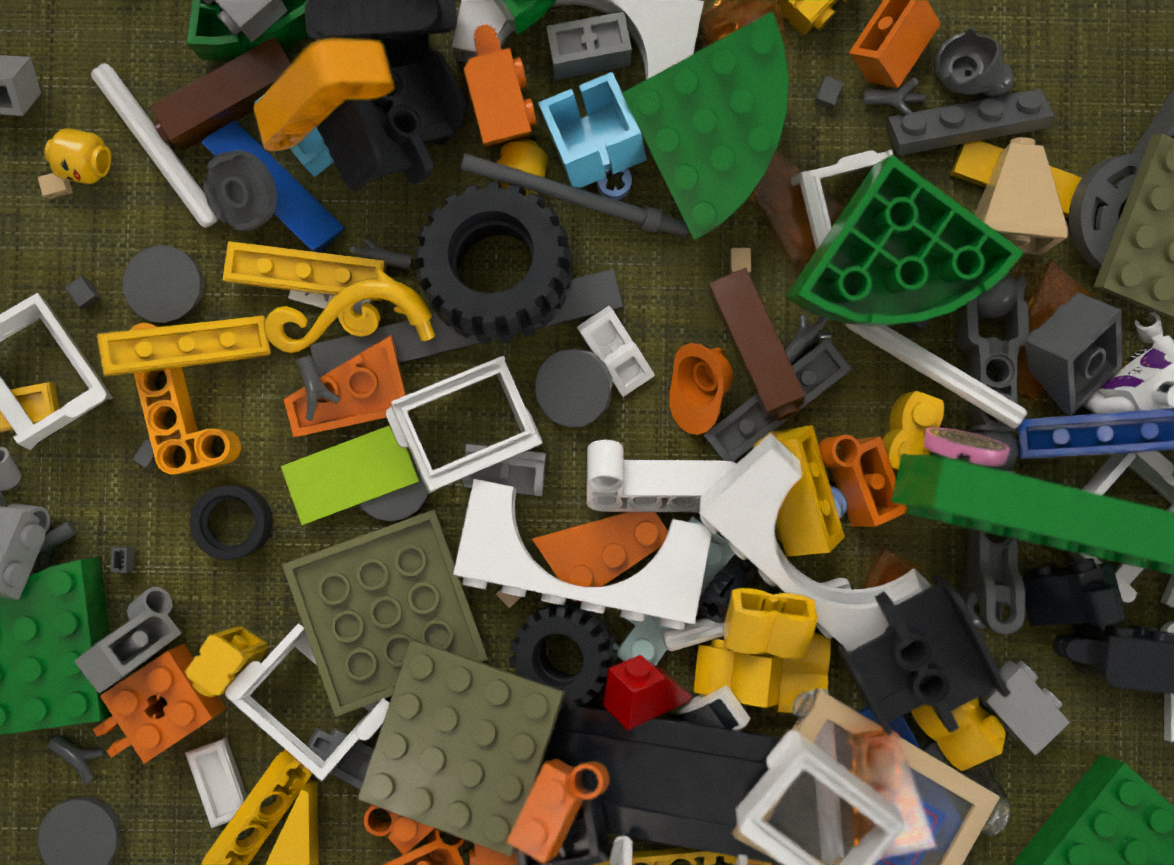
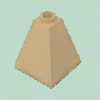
(1023, 199)

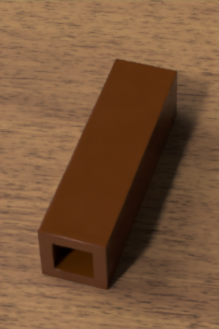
(220, 95)
(757, 345)

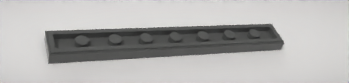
(583, 299)

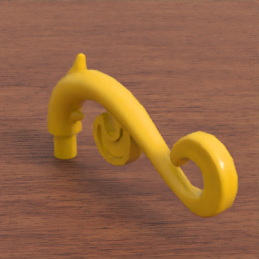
(356, 324)

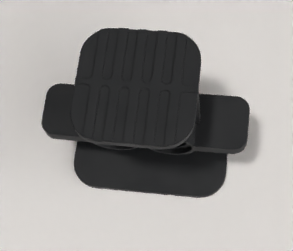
(397, 24)
(366, 135)
(943, 646)

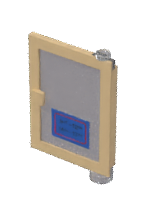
(824, 821)

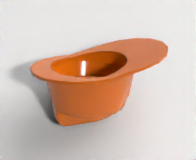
(698, 385)

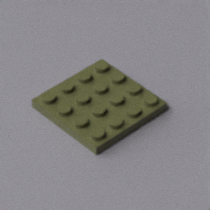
(1142, 247)
(373, 598)
(461, 745)

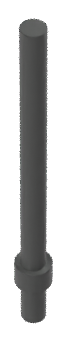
(647, 218)

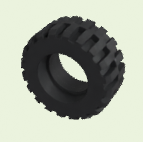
(482, 215)

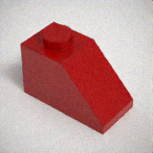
(641, 692)

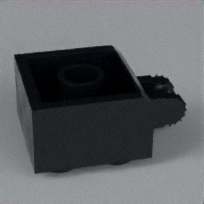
(1121, 655)
(587, 837)

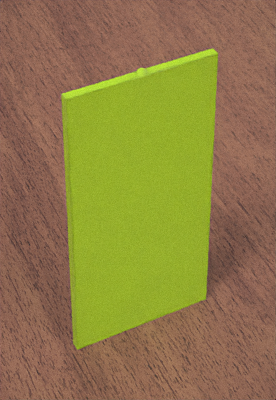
(348, 474)

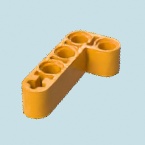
(318, 85)
(184, 432)

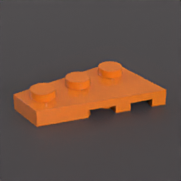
(364, 387)
(602, 548)

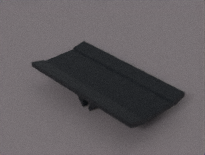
(667, 776)

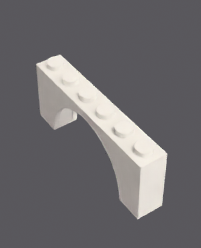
(660, 28)
(745, 513)
(496, 554)

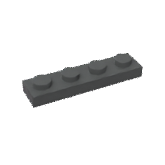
(969, 122)
(748, 424)

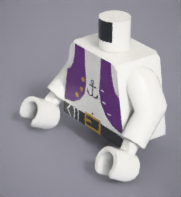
(1144, 379)

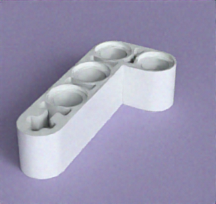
(647, 484)

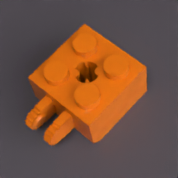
(496, 91)
(144, 718)

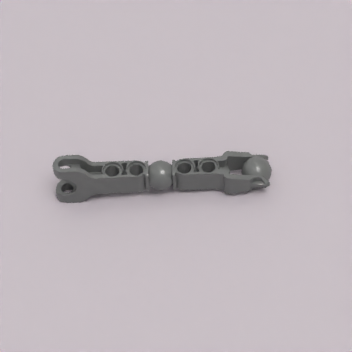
(993, 566)

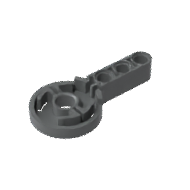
(1098, 194)

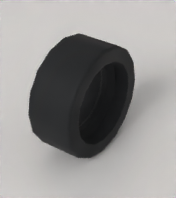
(201, 528)

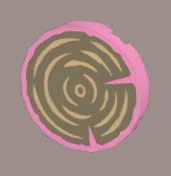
(967, 445)

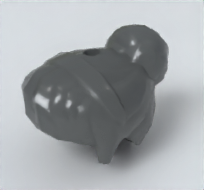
(973, 55)

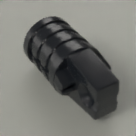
(733, 576)

